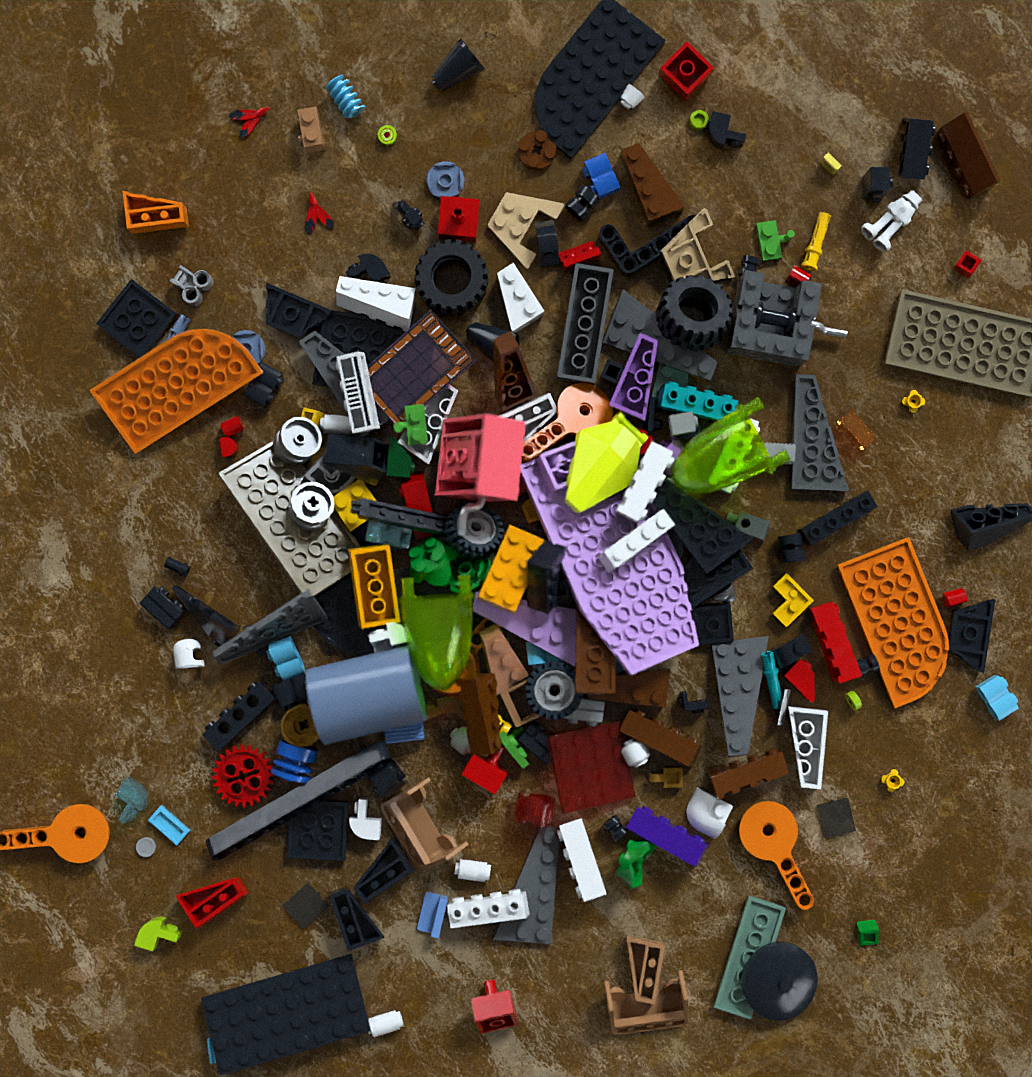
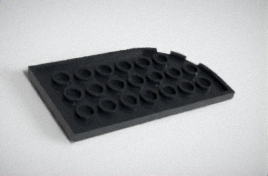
(592, 74)
(340, 607)

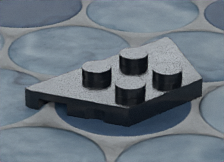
(293, 313)
(971, 633)

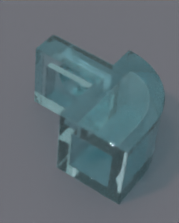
(388, 534)
(133, 794)

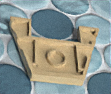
(514, 219)
(685, 256)

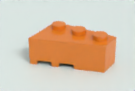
(153, 214)

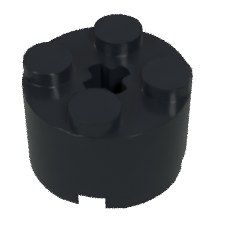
(388, 779)

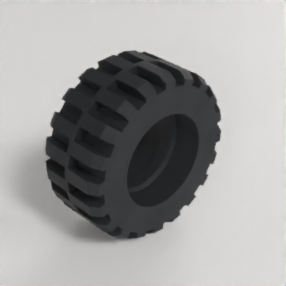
(444, 253)
(699, 293)

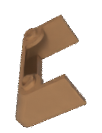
(416, 829)
(633, 1016)

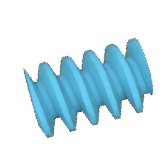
(343, 97)

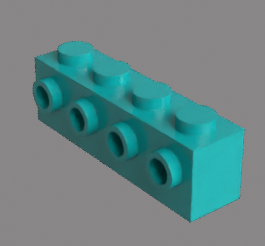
(687, 399)

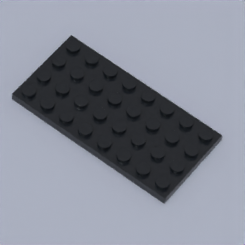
(285, 1014)

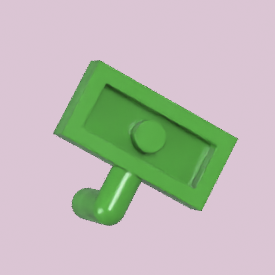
(770, 241)
(414, 424)
(511, 745)

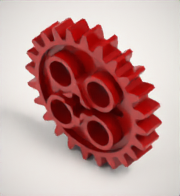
(238, 758)

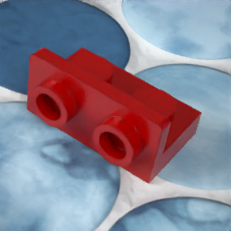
(580, 254)

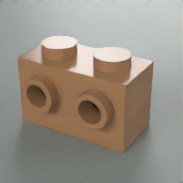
(312, 136)

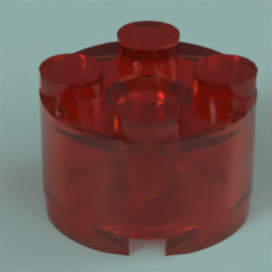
(534, 808)

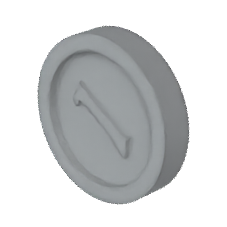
(145, 847)

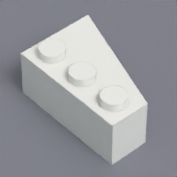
(519, 300)
(533, 413)

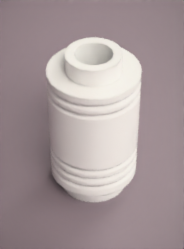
(335, 425)
(472, 870)
(385, 1023)

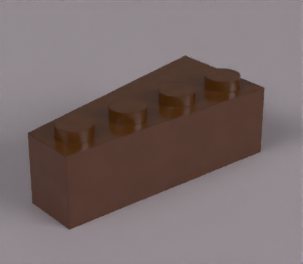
(649, 186)
(511, 374)
(640, 688)
(481, 712)
(661, 738)
(747, 773)

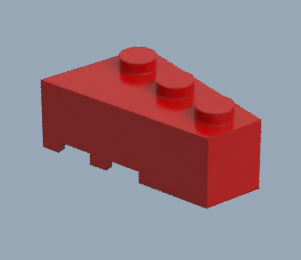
(416, 497)
(210, 901)

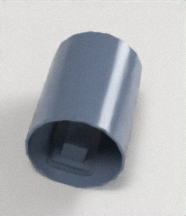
(365, 695)

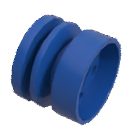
(293, 764)

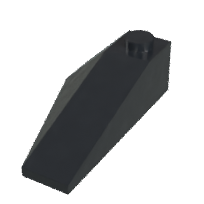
(984, 525)
(212, 622)

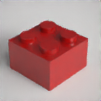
(685, 71)

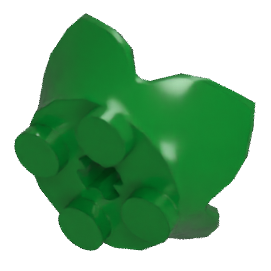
(431, 561)
(476, 568)
(631, 862)

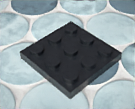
(136, 318)
(320, 832)

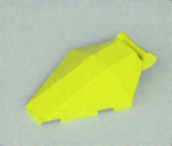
(603, 462)

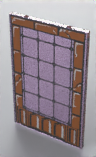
(417, 367)

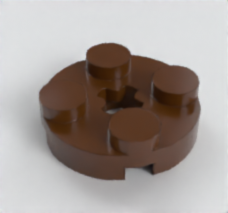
(527, 145)

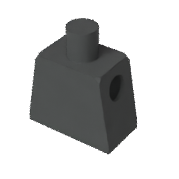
(758, 527)

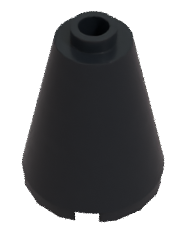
(456, 67)
(483, 335)

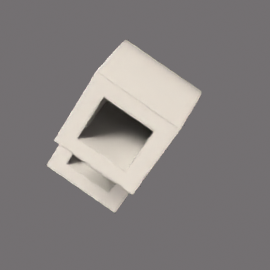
(365, 826)

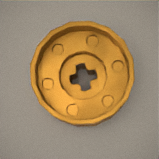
(293, 728)

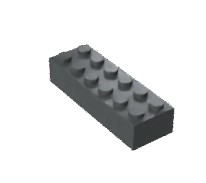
(585, 324)

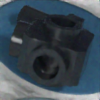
(410, 216)

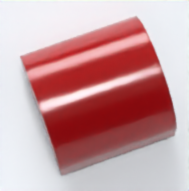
(967, 264)
(796, 276)
(232, 426)
(228, 447)
(954, 597)

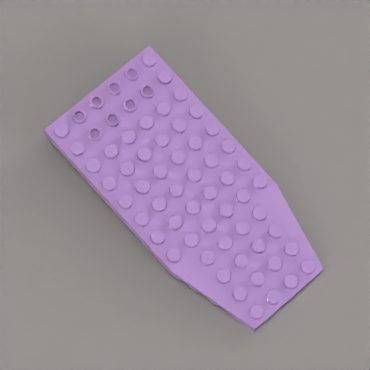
(640, 604)

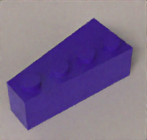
(667, 836)

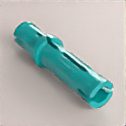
(770, 671)

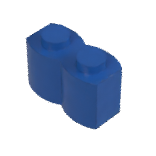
(601, 176)

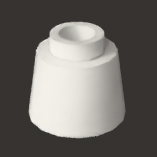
(631, 97)

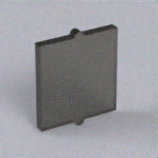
(836, 817)
(305, 905)

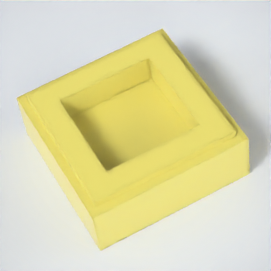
(830, 163)

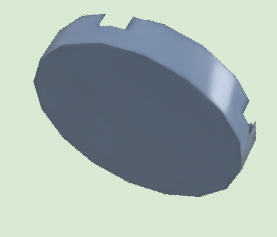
(445, 180)
(252, 343)

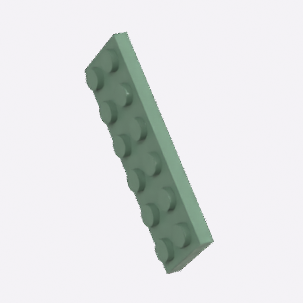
(756, 928)

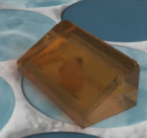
(857, 429)

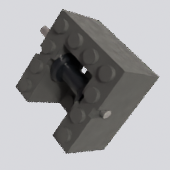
(763, 312)

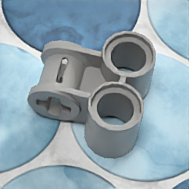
(190, 283)

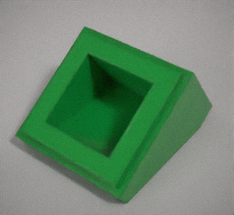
(867, 932)

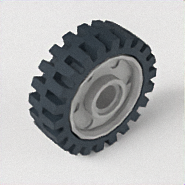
(481, 535)
(538, 690)

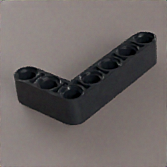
(634, 258)

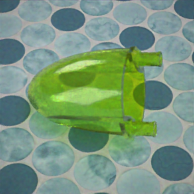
(725, 453)
(438, 631)

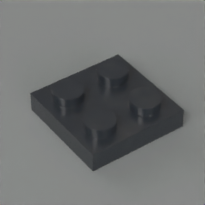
(713, 623)

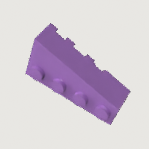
(635, 383)

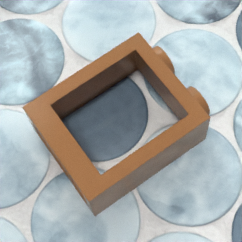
(511, 707)

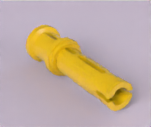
(814, 250)

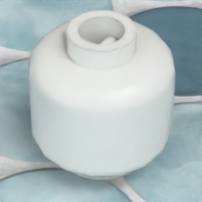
(460, 741)
(635, 753)

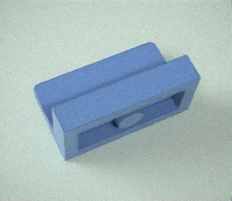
(432, 913)

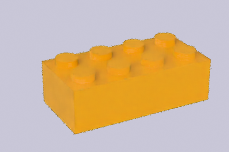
(508, 572)
(374, 585)

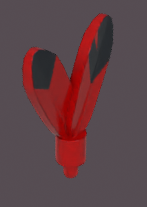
(252, 119)
(314, 212)

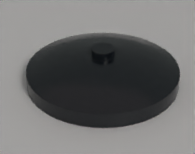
(779, 981)

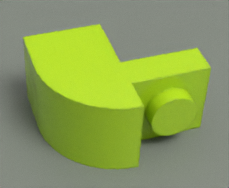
(152, 931)

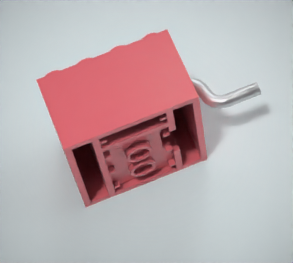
(487, 453)

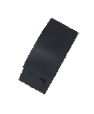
(719, 133)
(547, 243)
(369, 265)
(612, 373)
(790, 651)

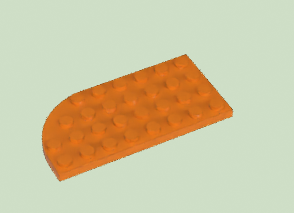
(174, 384)
(898, 619)

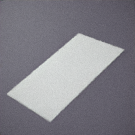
(784, 707)

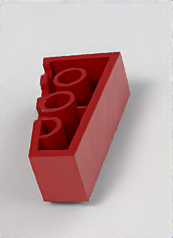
(834, 642)

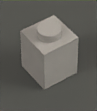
(682, 423)

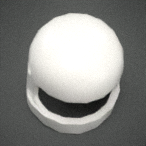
(183, 654)

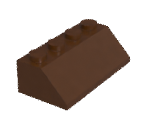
(968, 156)

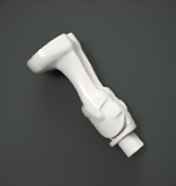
(899, 212)

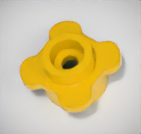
(919, 401)
(898, 781)

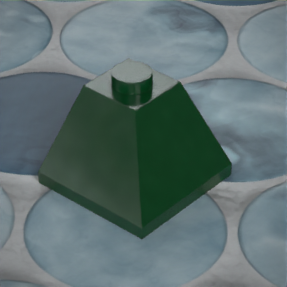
(399, 461)

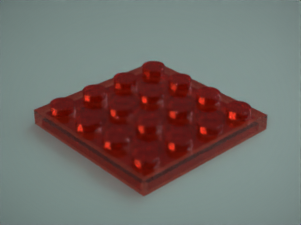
(590, 767)

